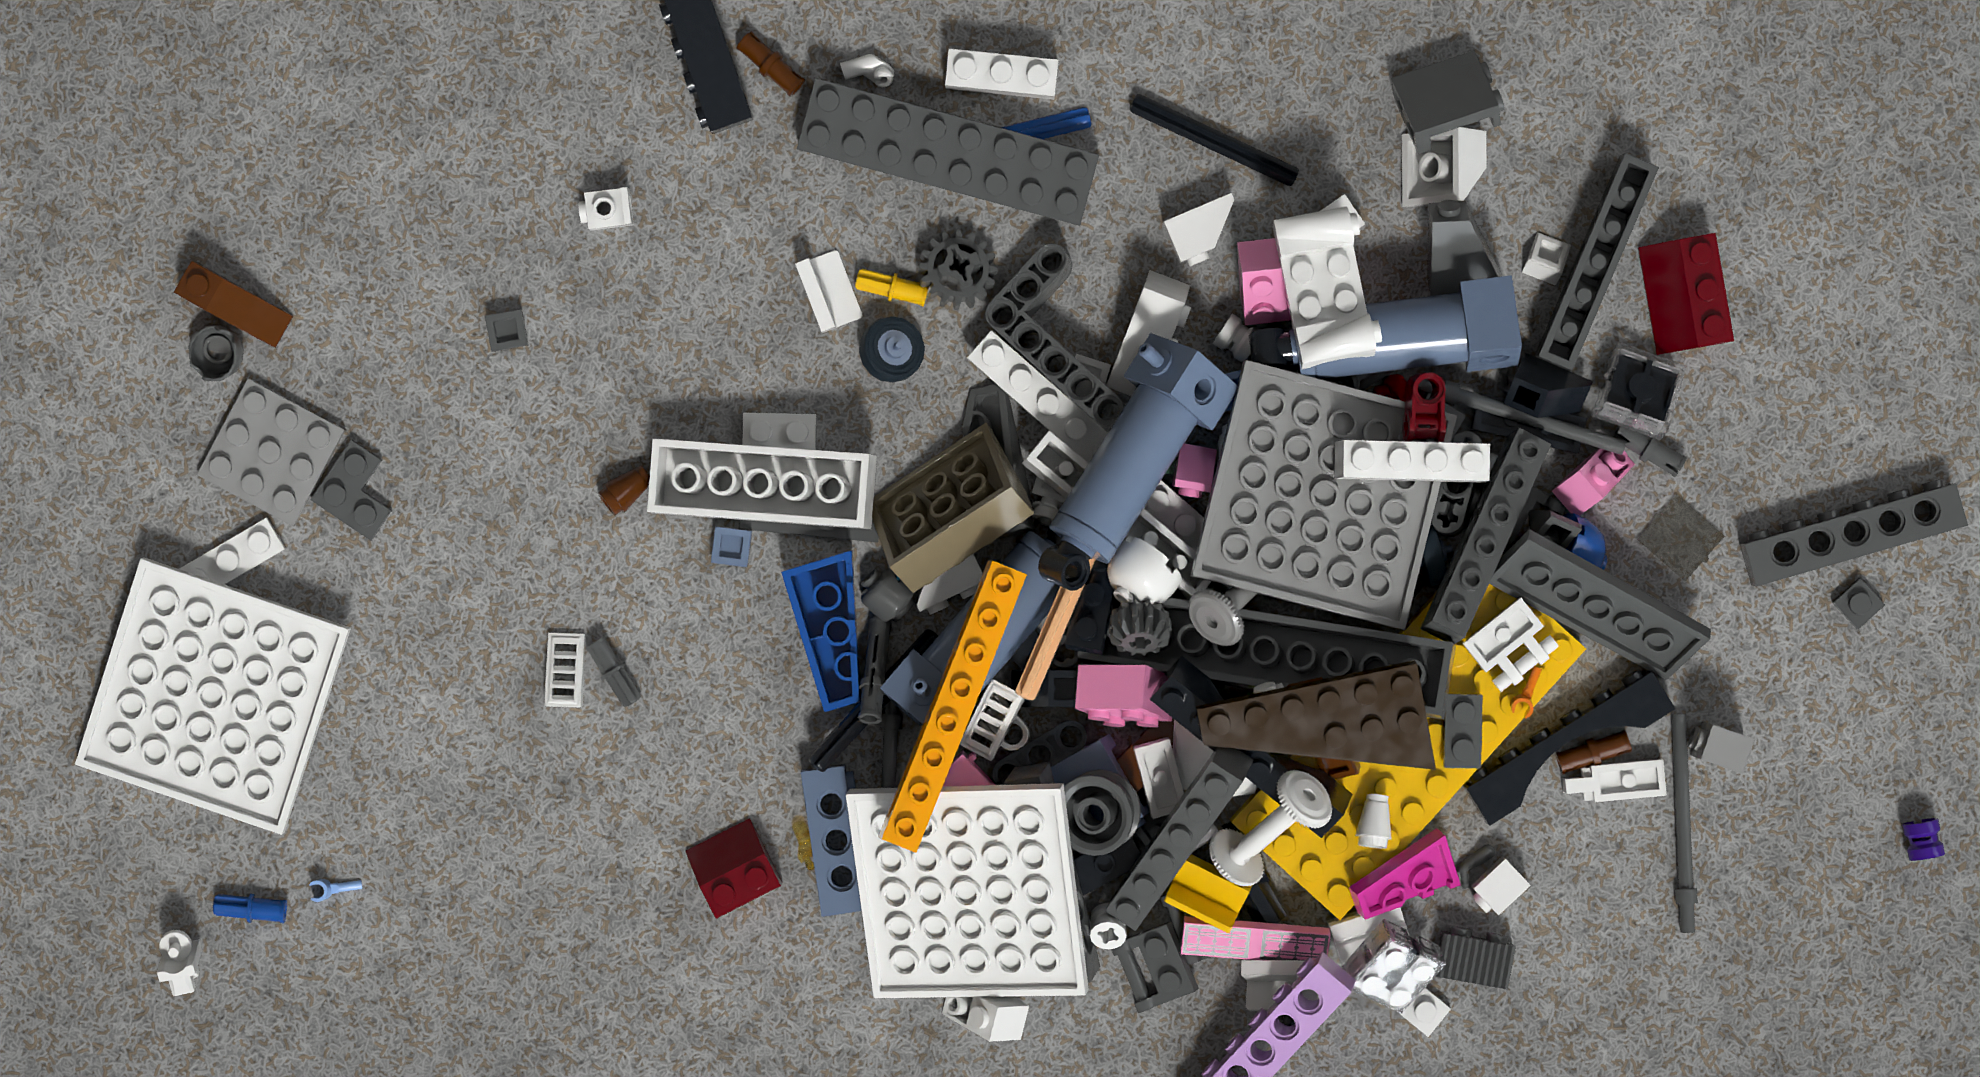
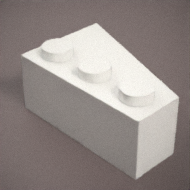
(1156, 312)

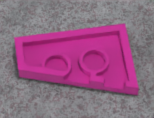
(1408, 874)

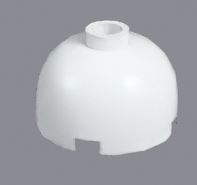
(1141, 573)

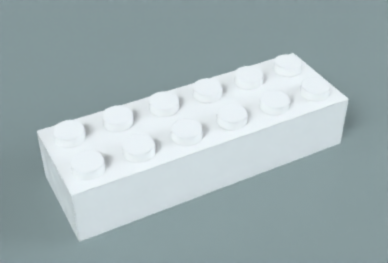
(762, 483)

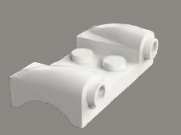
(1325, 286)

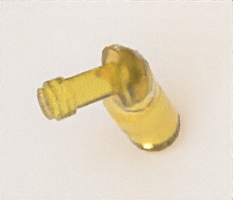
(804, 849)

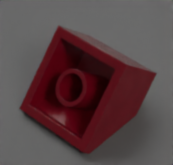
(733, 868)

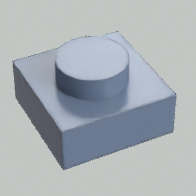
(731, 546)

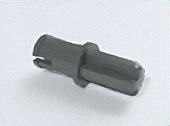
(614, 672)

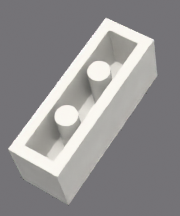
(1001, 74)

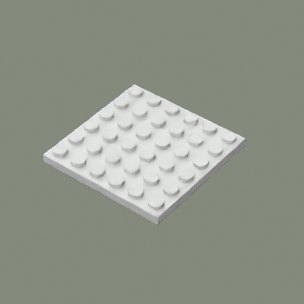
(212, 695)
(981, 900)

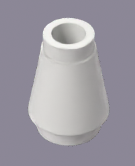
(1374, 823)

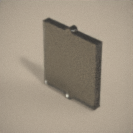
(1680, 537)

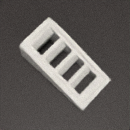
(550, 683)
(986, 700)

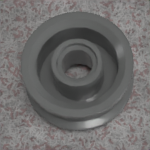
(1119, 806)

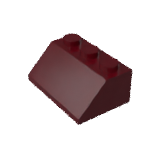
(1686, 294)

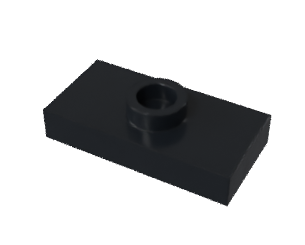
(1101, 869)

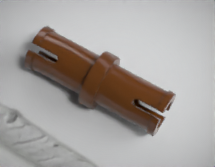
(770, 64)
(1593, 752)

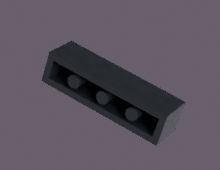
(709, 63)

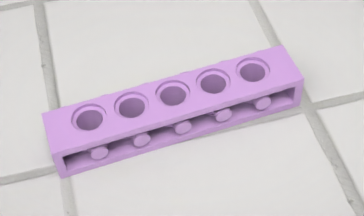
(1320, 975)

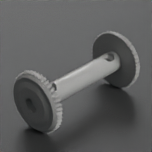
(1218, 615)

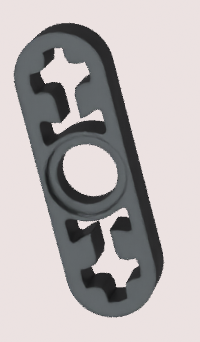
(1460, 512)

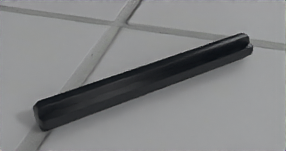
(1214, 140)
(850, 726)

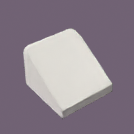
(1546, 258)

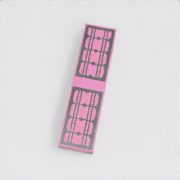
(1254, 940)

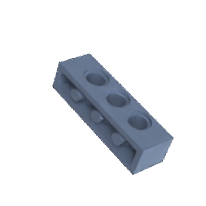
(833, 898)

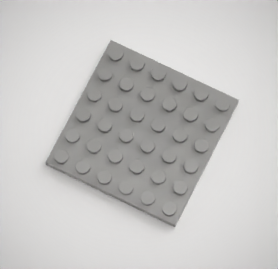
(1293, 529)

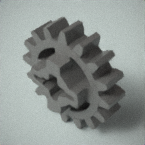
(970, 263)

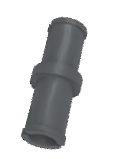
(1652, 450)

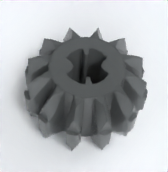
(1139, 627)

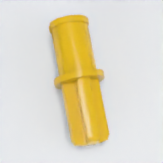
(891, 286)

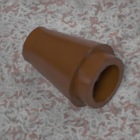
(624, 490)

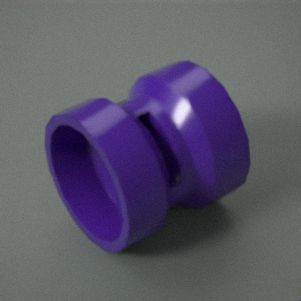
(1924, 847)

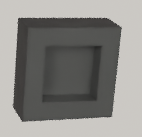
(506, 330)
(1858, 603)

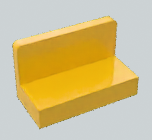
(1206, 894)

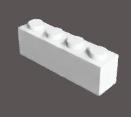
(1412, 461)

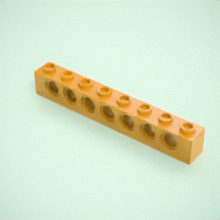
(952, 706)

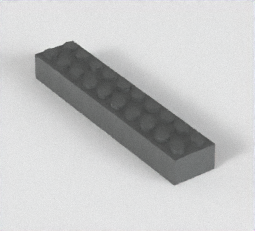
(1291, 652)

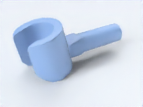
(333, 888)

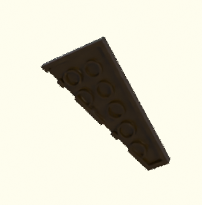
(1346, 717)

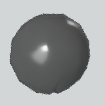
(217, 339)

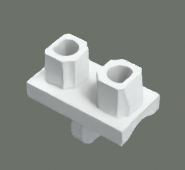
(179, 961)

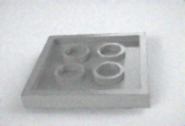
(271, 452)

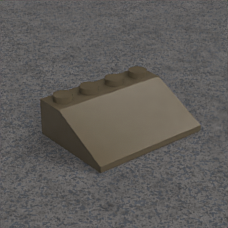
(949, 508)

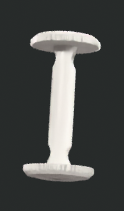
(1302, 801)

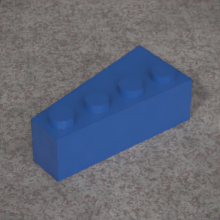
(826, 618)

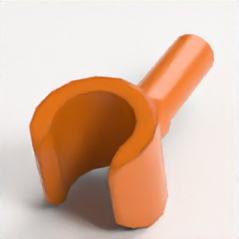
(1527, 692)

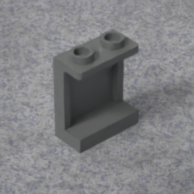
(1446, 98)

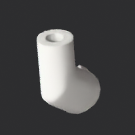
(871, 67)

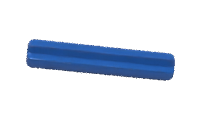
(1054, 124)

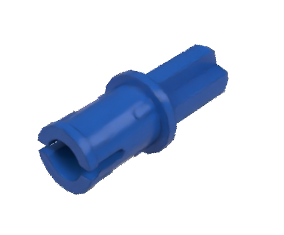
(250, 908)

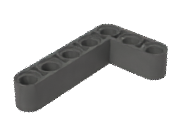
(1048, 347)

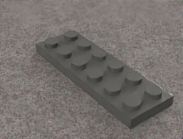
(1599, 605)

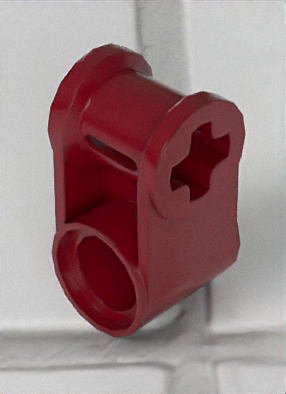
(1424, 412)

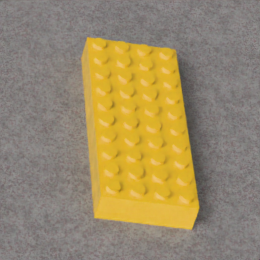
(1415, 795)

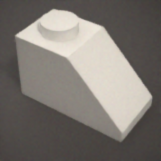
(1198, 230)

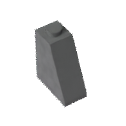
(1456, 248)

